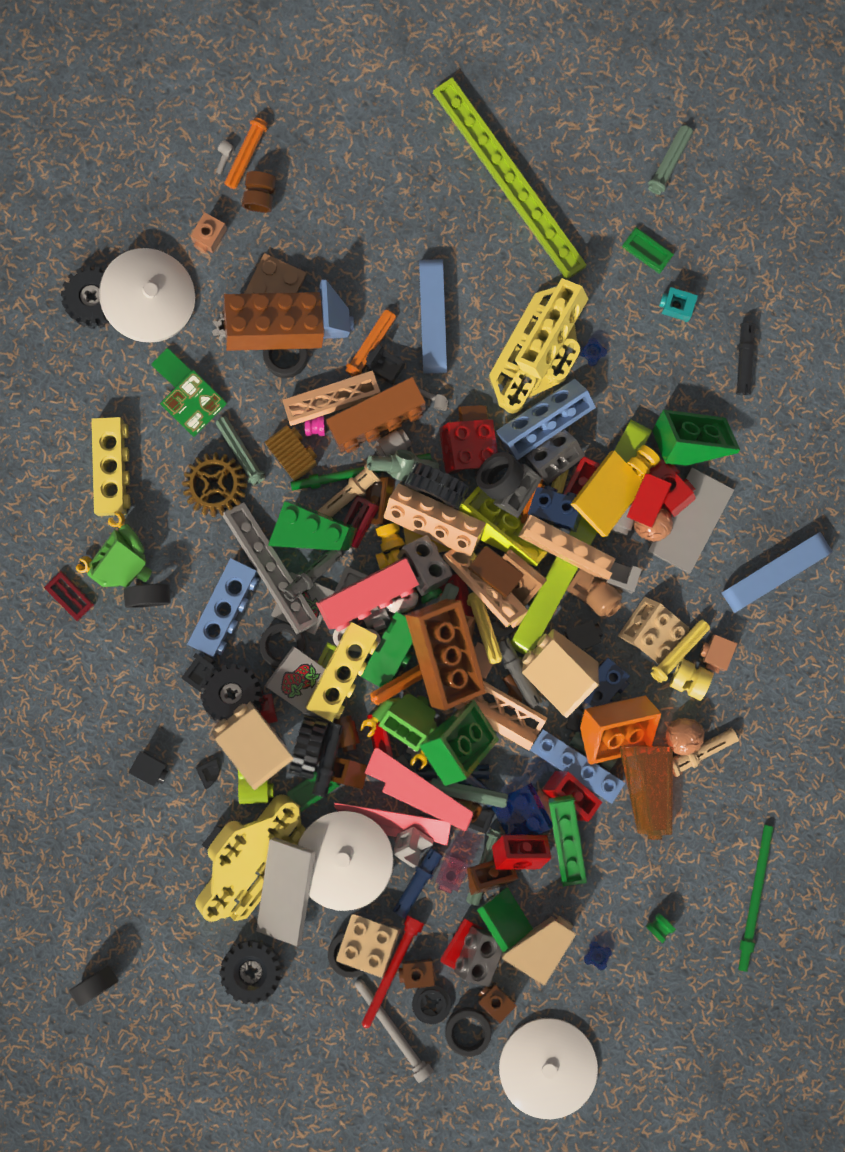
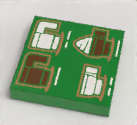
(193, 403)

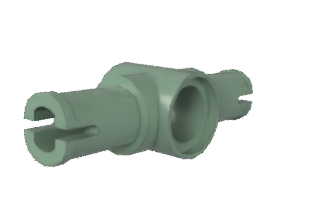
(398, 465)

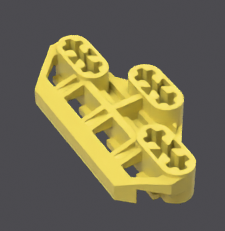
(505, 361)
(246, 856)

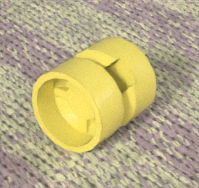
(691, 679)

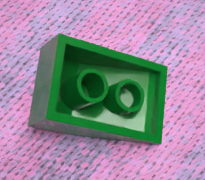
(693, 437)
(459, 744)

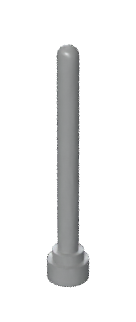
(420, 1068)

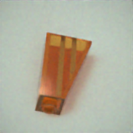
(650, 787)

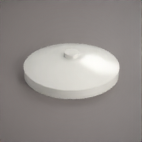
(147, 295)
(350, 860)
(548, 1068)

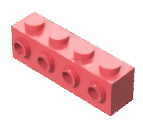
(368, 593)

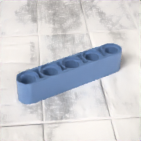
(433, 316)
(777, 572)

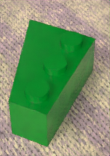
(310, 529)
(390, 653)

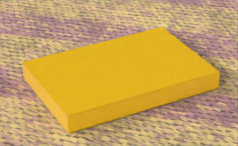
(607, 493)

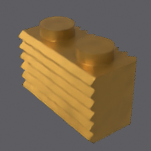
(291, 453)

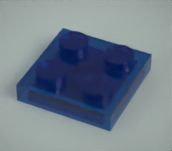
(523, 813)

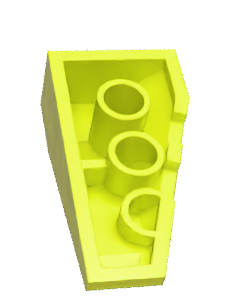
(501, 527)

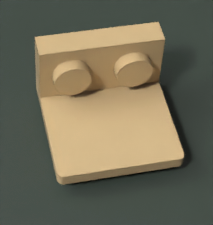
(654, 630)
(368, 945)

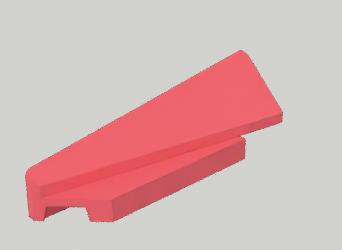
(416, 791)
(397, 822)

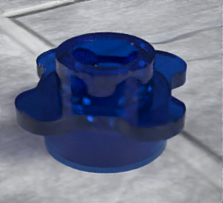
(593, 344)
(595, 949)

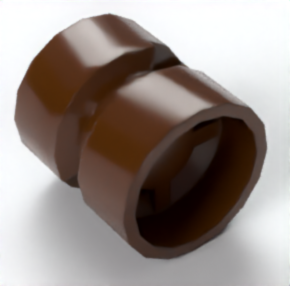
(259, 191)

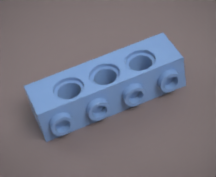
(546, 419)
(233, 573)
(568, 759)

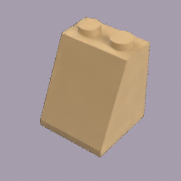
(561, 671)
(251, 745)
(541, 948)

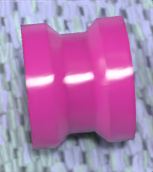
(315, 426)

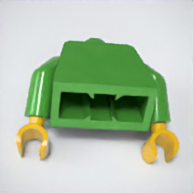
(118, 559)
(407, 720)

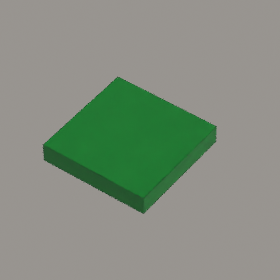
(505, 919)

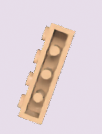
(434, 519)

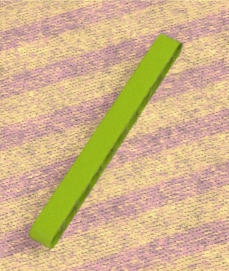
(562, 572)

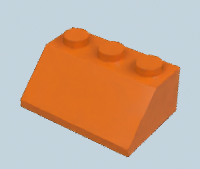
(616, 725)

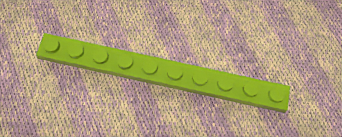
(509, 178)

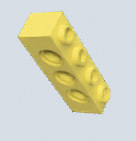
(551, 328)
(103, 430)
(333, 709)

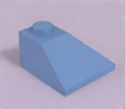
(334, 313)

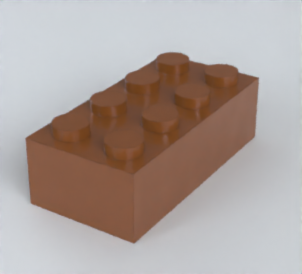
(273, 321)
(377, 415)
(445, 654)

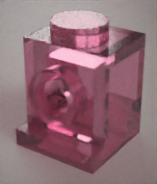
(451, 864)

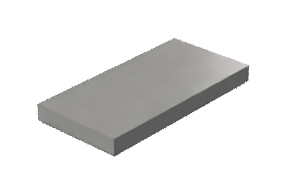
(694, 523)
(285, 891)

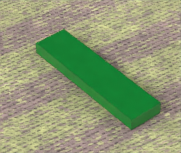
(567, 840)

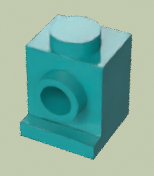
(686, 301)

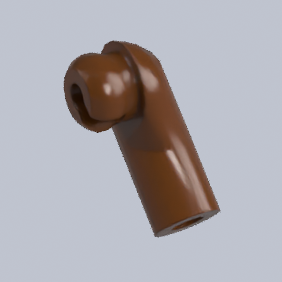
(513, 691)

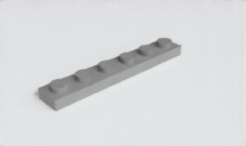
(269, 567)

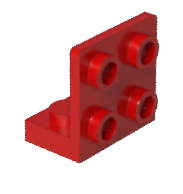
(467, 444)

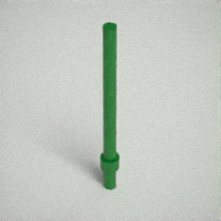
(314, 481)
(747, 945)

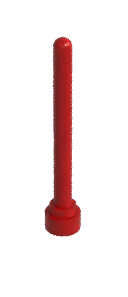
(411, 929)

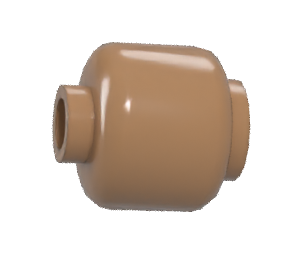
(604, 598)

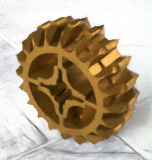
(221, 477)

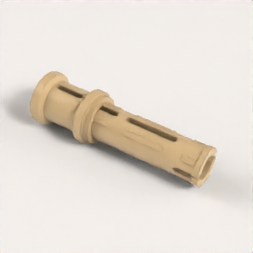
(355, 487)
(712, 746)

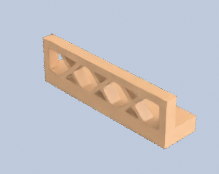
(331, 398)
(567, 547)
(508, 610)
(505, 724)

